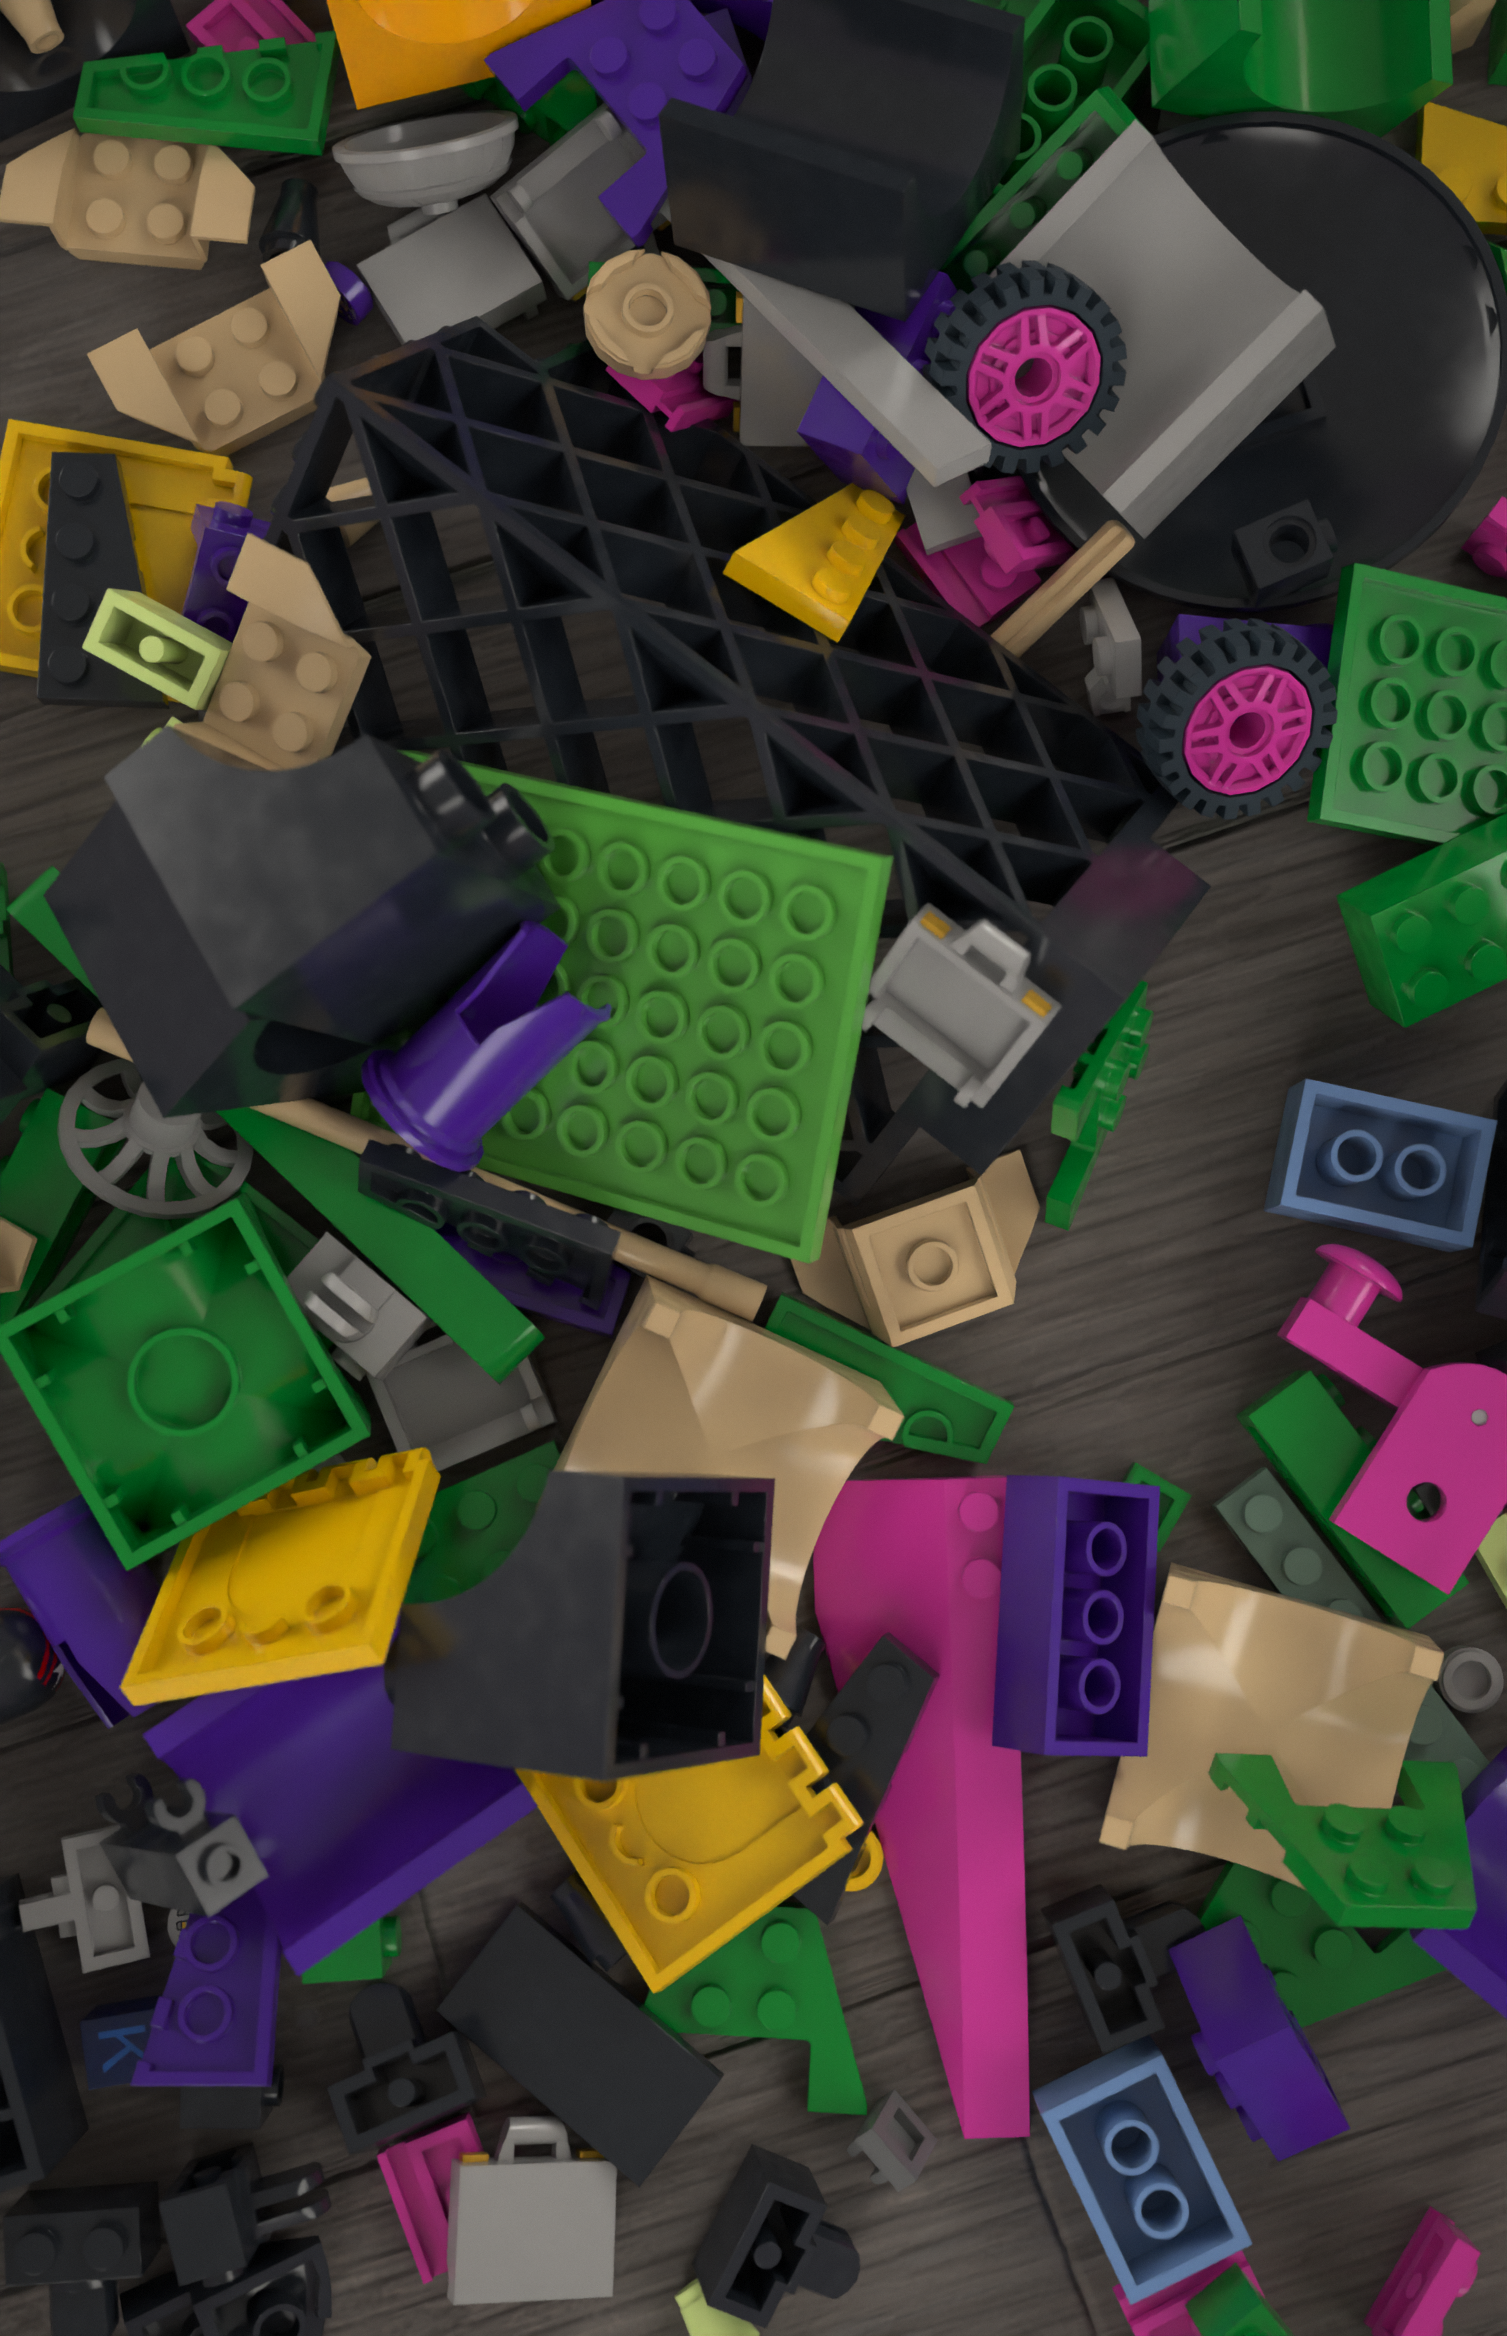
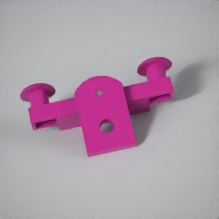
(1443, 1430)

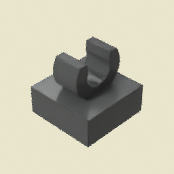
(894, 2142)

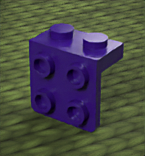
(219, 541)

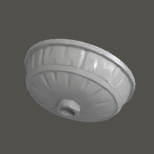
(429, 158)

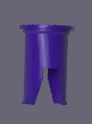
(480, 1052)
(83, 1601)

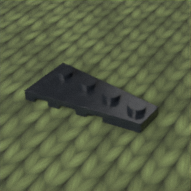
(86, 554)
(494, 1219)
(862, 1746)

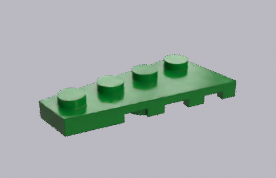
(236, 99)
(938, 1407)

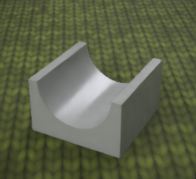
(1201, 320)

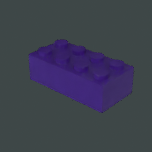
(1076, 1617)

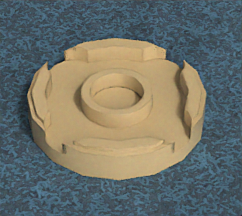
(647, 314)

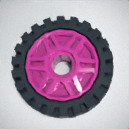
(1022, 317)
(1235, 673)

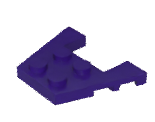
(635, 61)

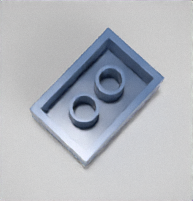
(1380, 1166)
(1141, 2168)

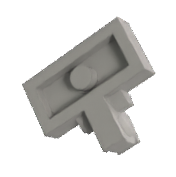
(1115, 650)
(90, 1905)

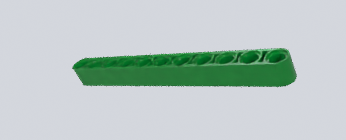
(327, 1176)

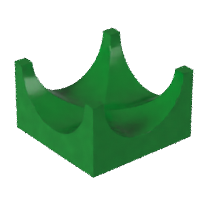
(183, 1382)

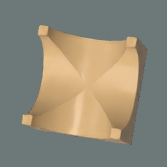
(730, 1398)
(1264, 1678)

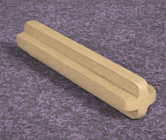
(1065, 587)

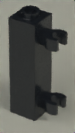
(178, 1855)

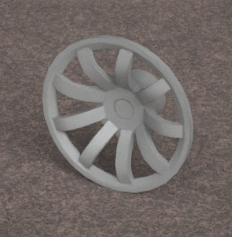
(151, 1134)

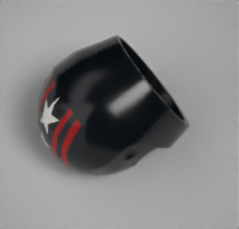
(27, 1665)

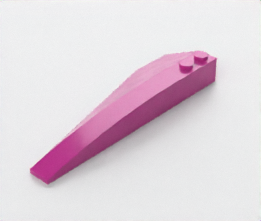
(928, 1570)

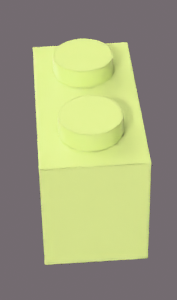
(158, 646)

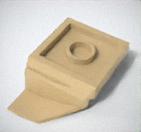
(130, 198)
(237, 370)
(287, 667)
(930, 1257)

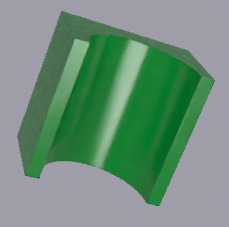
(1310, 57)

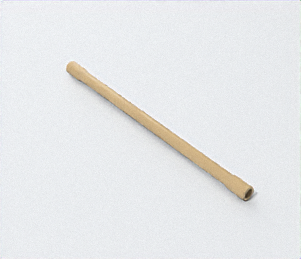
(707, 1281)

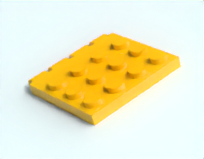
(162, 498)
(289, 1582)
(699, 1848)

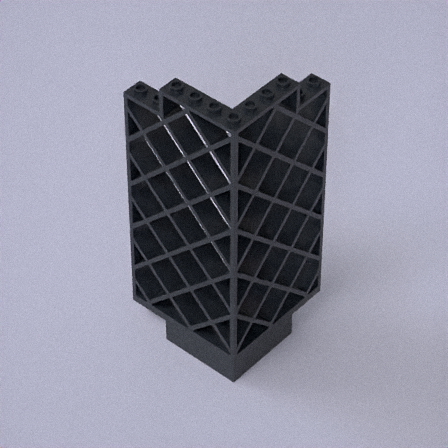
(605, 501)

